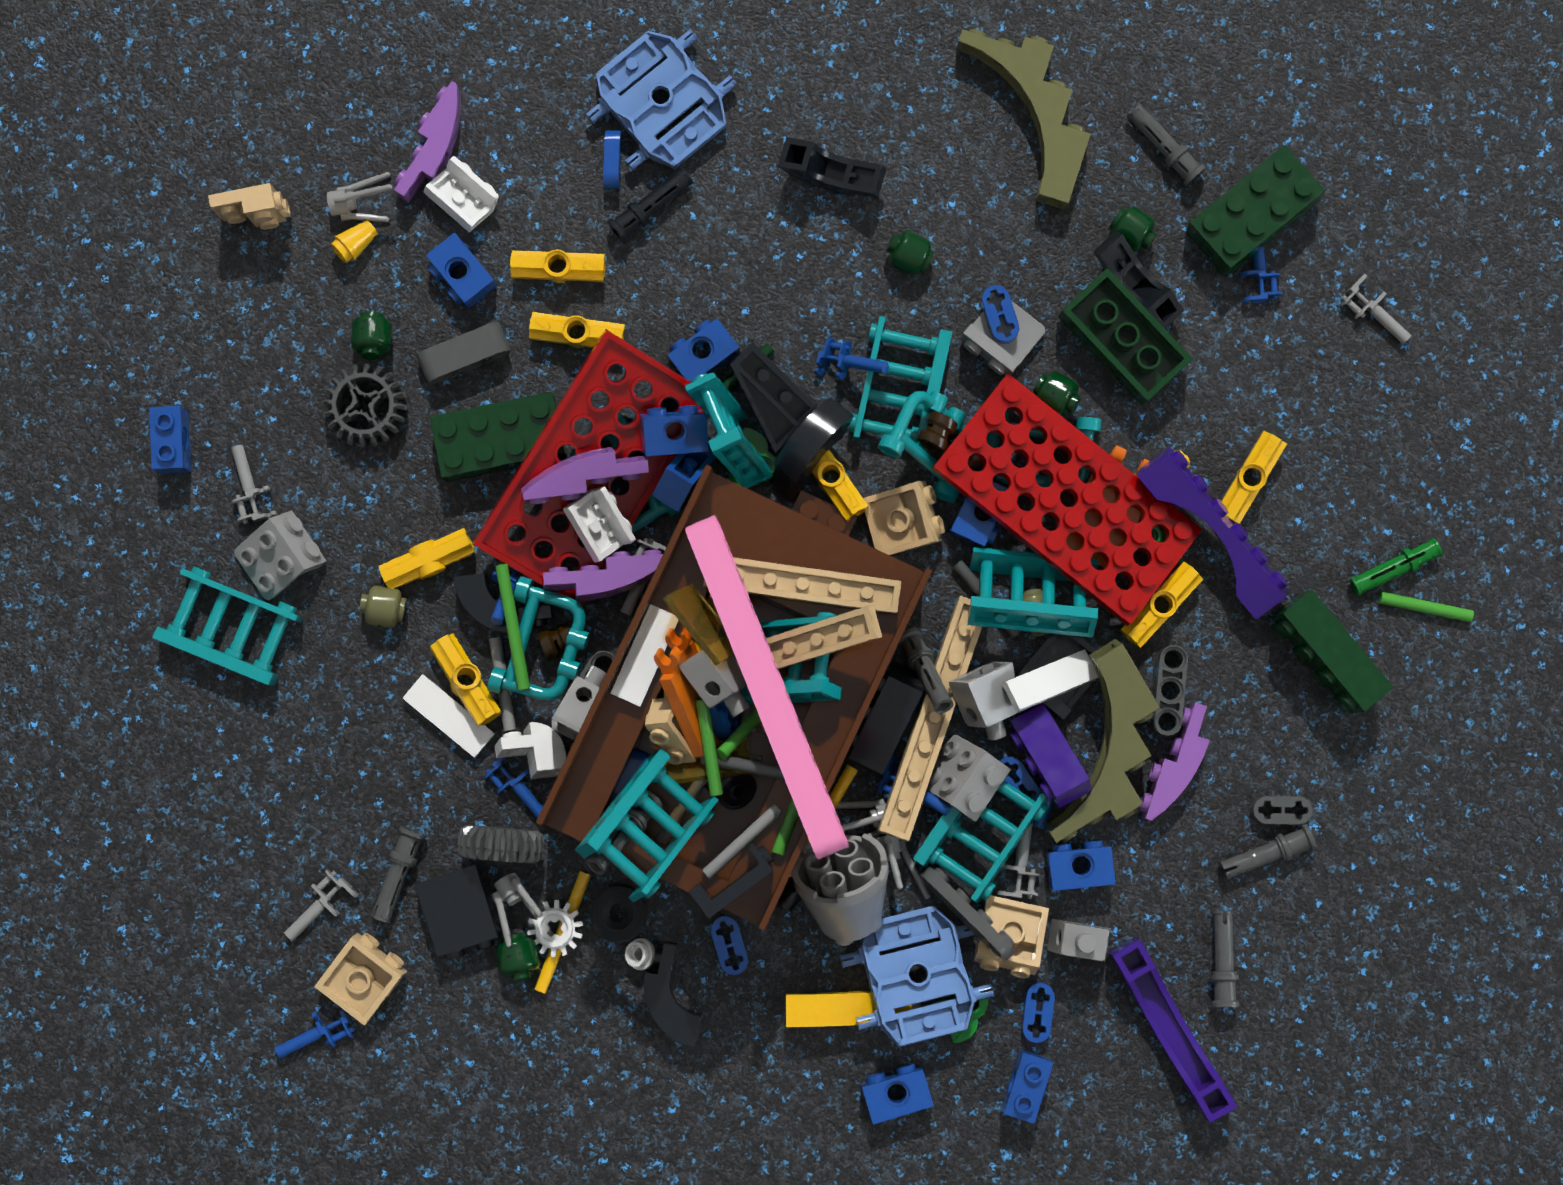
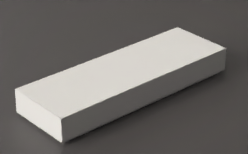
(640, 664)
(1050, 680)
(448, 715)

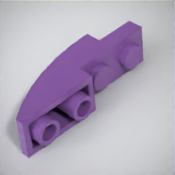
(440, 133)
(570, 475)
(620, 575)
(1172, 777)

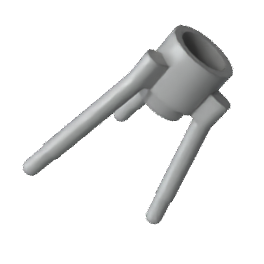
(344, 199)
(875, 814)
(893, 848)
(512, 891)

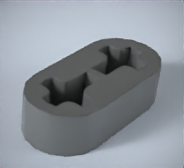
(1281, 817)

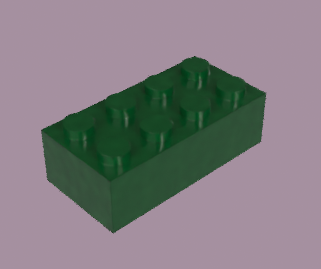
(1255, 211)
(1124, 337)
(490, 436)
(1330, 652)

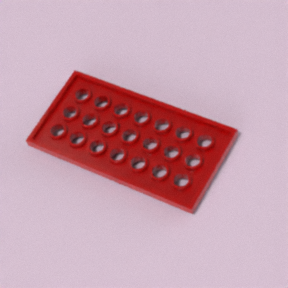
(559, 432)
(1028, 525)

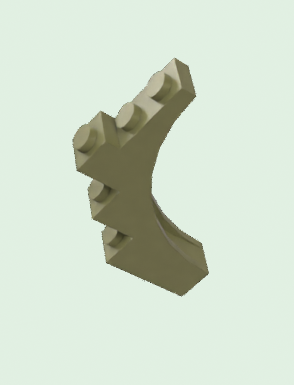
(1024, 69)
(1122, 749)

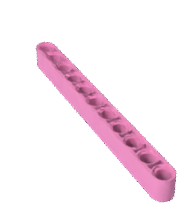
(766, 687)

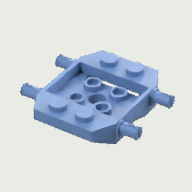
(627, 92)
(894, 989)

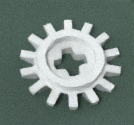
(568, 927)

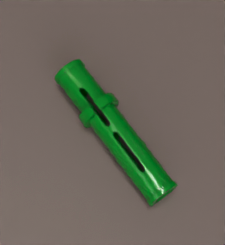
(1427, 550)

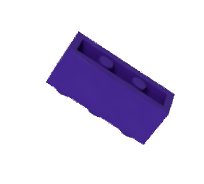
(1050, 756)

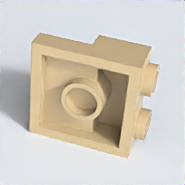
(258, 203)
(904, 518)
(666, 732)
(1025, 926)
(361, 977)

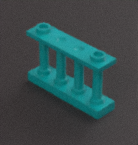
(929, 376)
(729, 443)
(1021, 614)
(204, 644)
(800, 690)
(617, 818)
(949, 827)

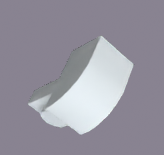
(540, 744)

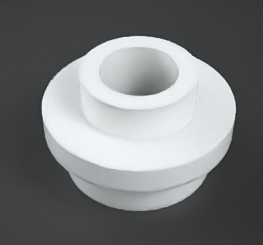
(640, 954)

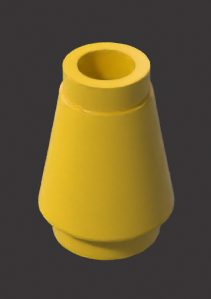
(353, 241)

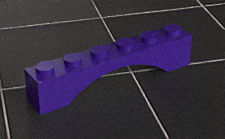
(1174, 483)
(1171, 1030)

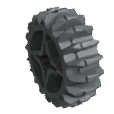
(350, 383)
(500, 844)

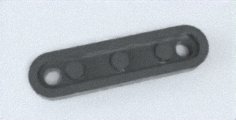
(976, 921)

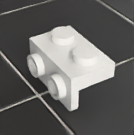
(462, 194)
(599, 523)

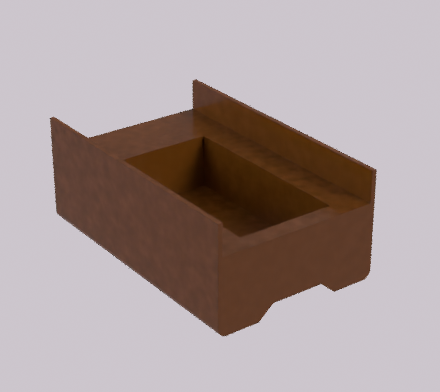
(763, 531)

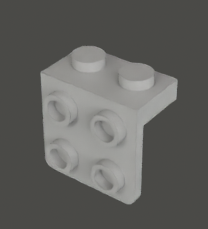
(1003, 357)
(278, 554)
(966, 776)

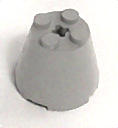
(844, 888)

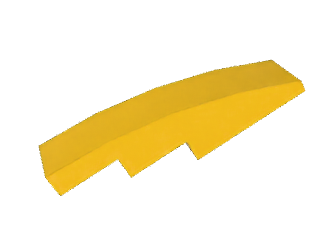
(830, 1008)

